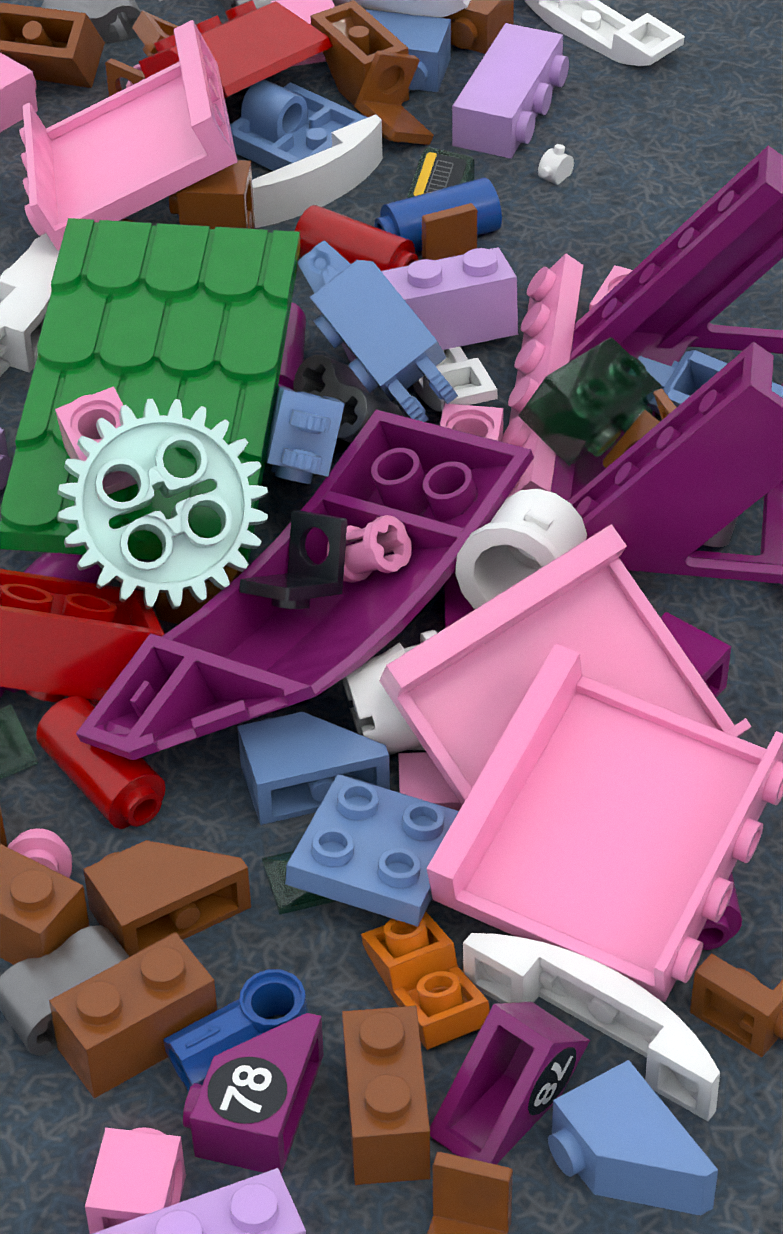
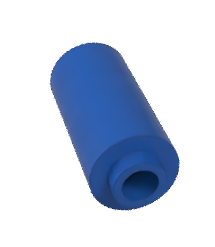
(405, 215)

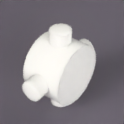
(555, 165)

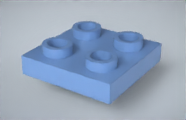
(286, 124)
(371, 849)

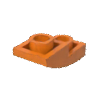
(424, 973)

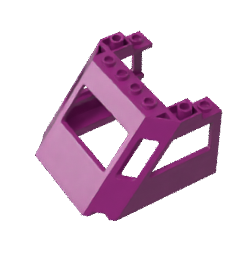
(727, 437)

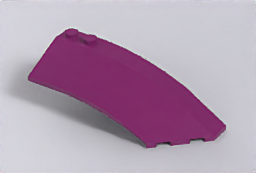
(254, 658)

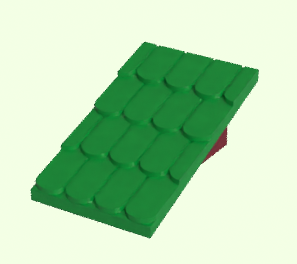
(162, 321)

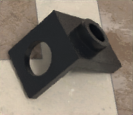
(305, 577)

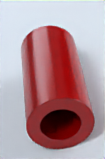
(353, 239)
(118, 787)

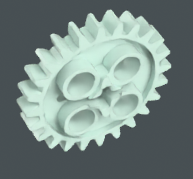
(139, 451)

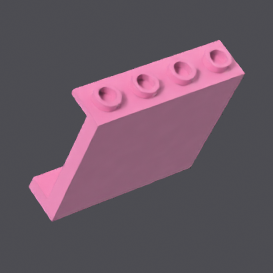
(130, 144)
(474, 674)
(607, 826)

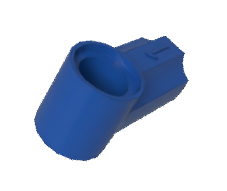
(262, 996)

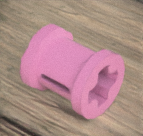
(378, 538)

